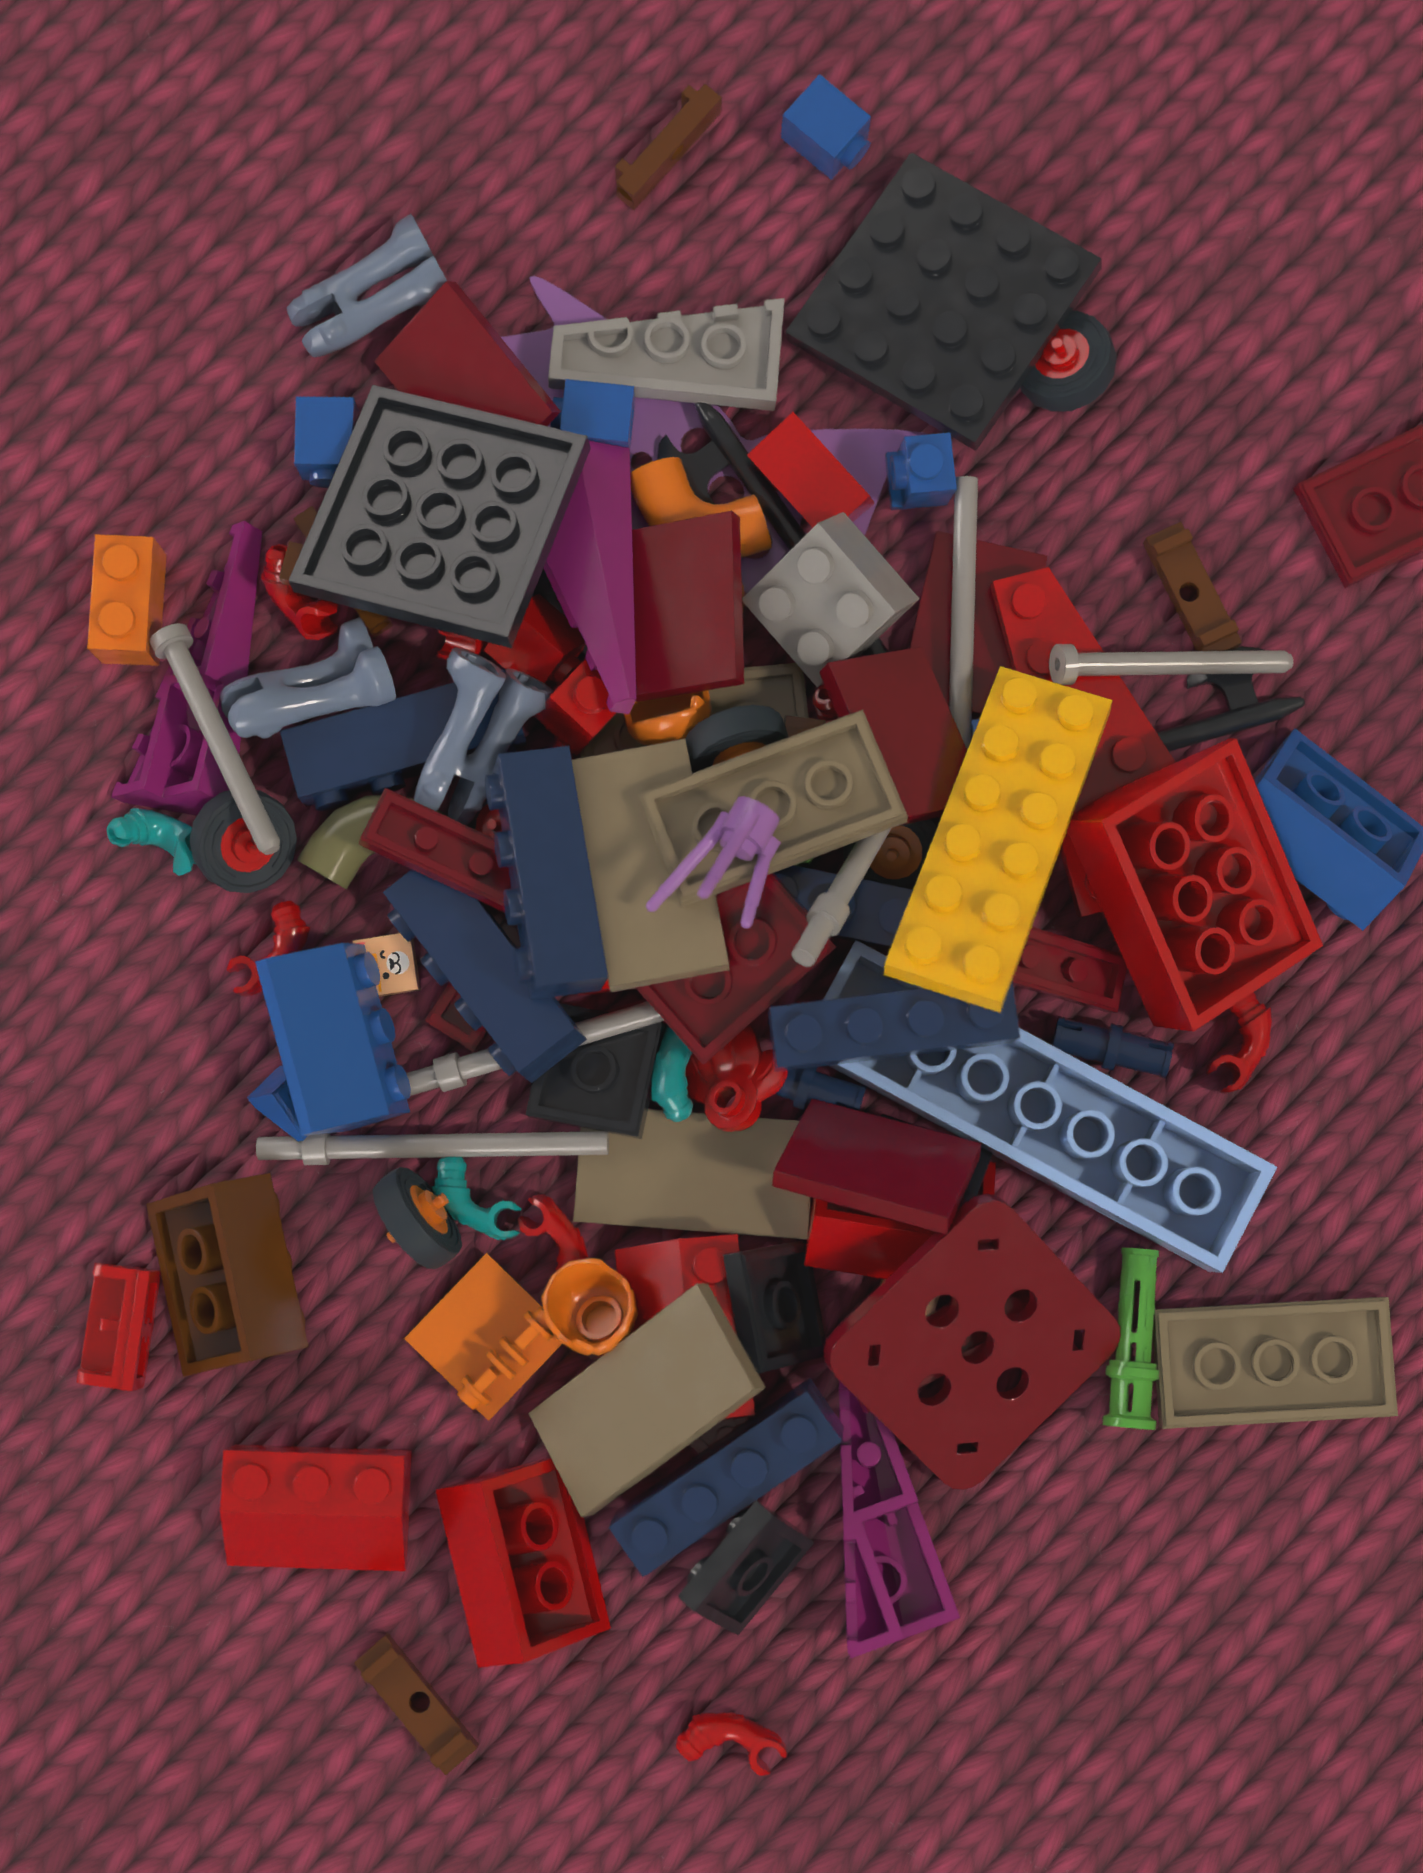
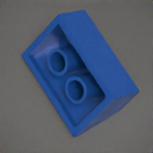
(1338, 830)
(334, 1038)

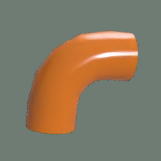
(666, 496)

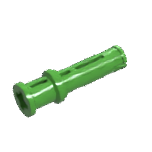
(1136, 1266)

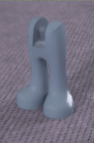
(340, 292)
(346, 680)
(477, 686)

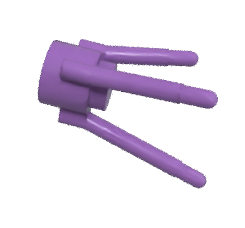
(742, 834)

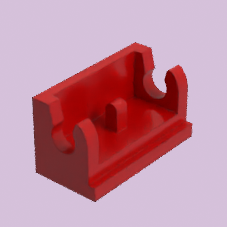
(808, 473)
(119, 1327)

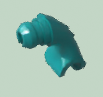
(155, 829)
(669, 1077)
(462, 1209)

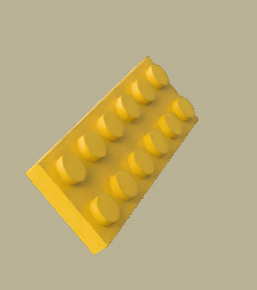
(998, 839)

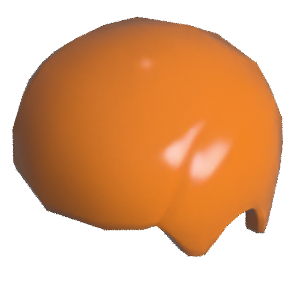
(667, 717)
(589, 1306)

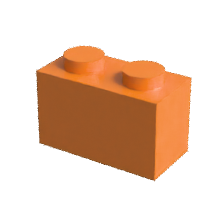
(126, 599)

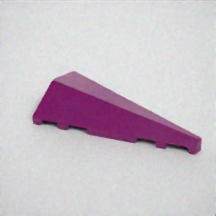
(594, 570)
(175, 761)
(889, 1557)

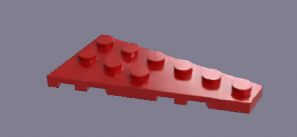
(1035, 618)

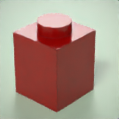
(543, 646)
(577, 708)

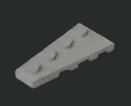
(694, 358)

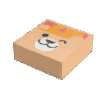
(395, 962)

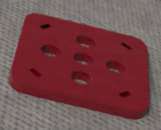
(912, 1347)

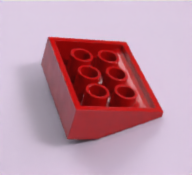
(1194, 886)

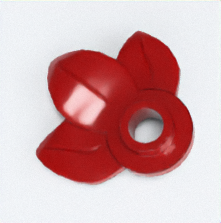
(738, 1071)

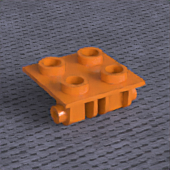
(485, 1337)

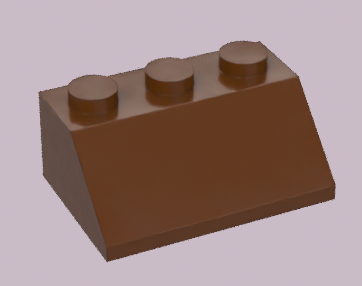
(227, 1274)

